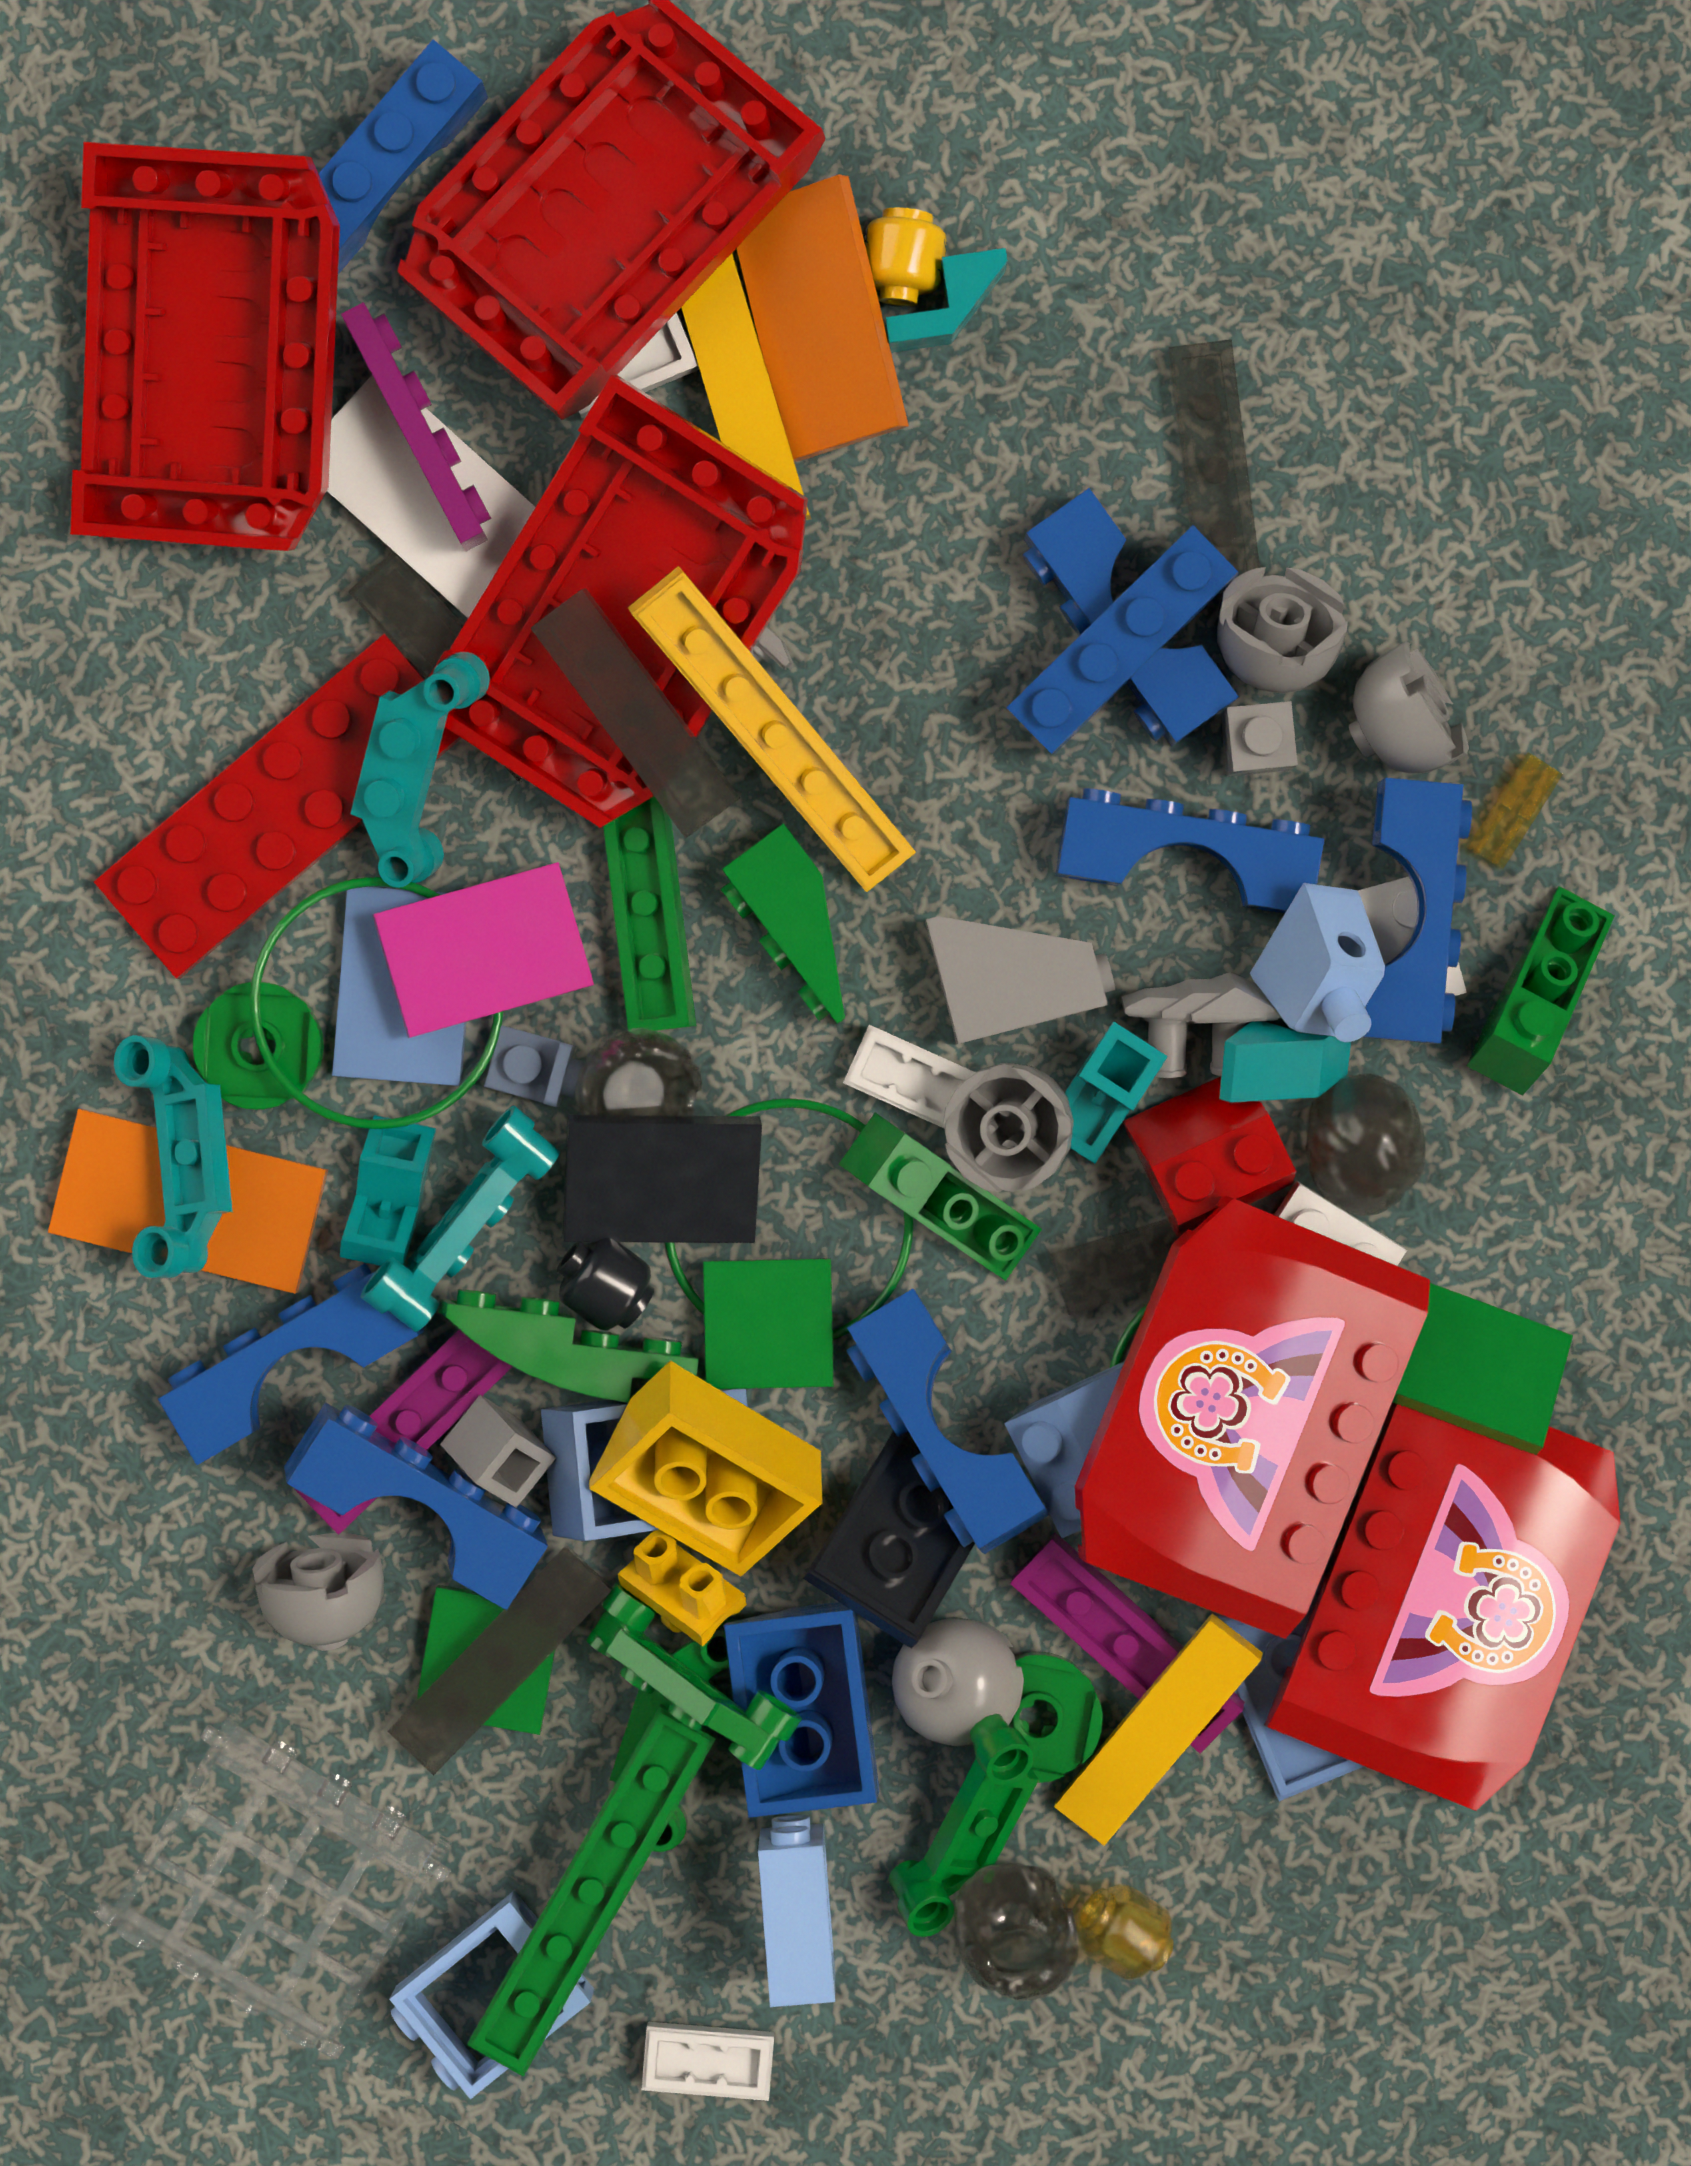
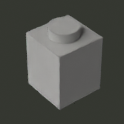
(1259, 739)
(498, 1451)

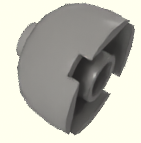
(1280, 629)
(1405, 714)
(1008, 1127)
(321, 1592)
(956, 1679)

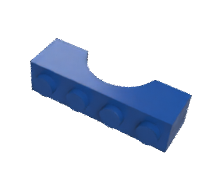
(400, 133)
(1078, 553)
(1123, 639)
(1421, 830)
(1107, 839)
(905, 1354)
(222, 1403)
(348, 1463)

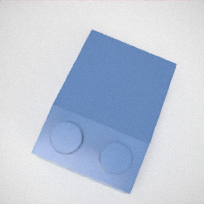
(1056, 1438)
(577, 1440)

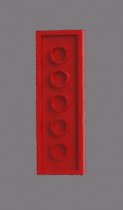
(258, 818)

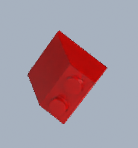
(1207, 1150)

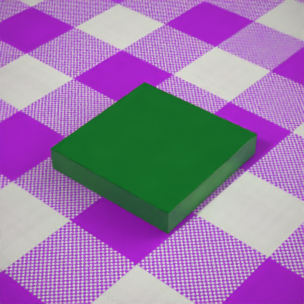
(768, 1323)
(454, 1624)

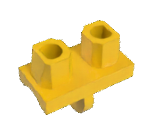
(680, 1587)

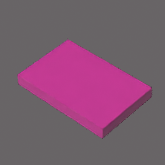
(483, 950)

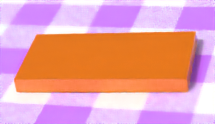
(821, 321)
(116, 1191)

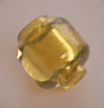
(1125, 1931)

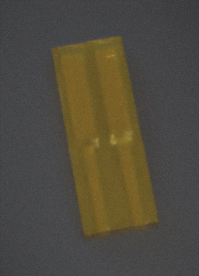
(1514, 810)

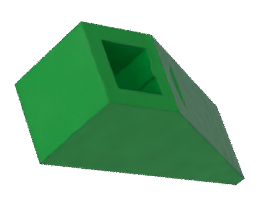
(789, 900)
(1541, 993)
(939, 1196)

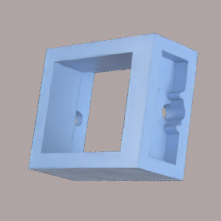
(796, 1912)
(420, 2019)

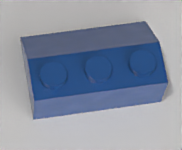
(817, 1668)

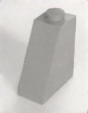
(1013, 977)

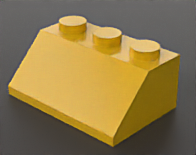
(708, 1470)

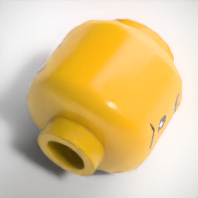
(905, 255)

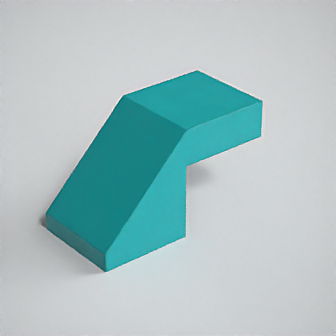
(966, 285)
(1280, 1063)
(1109, 1087)
(388, 1193)

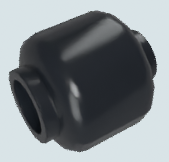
(605, 1283)

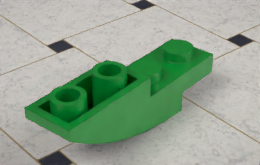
(542, 1345)

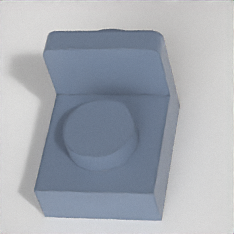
(533, 1067)

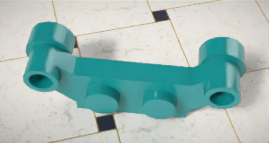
(402, 763)
(189, 1154)
(484, 1201)

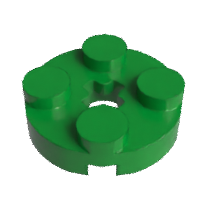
(228, 1021)
(1077, 1712)

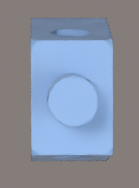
(1322, 964)

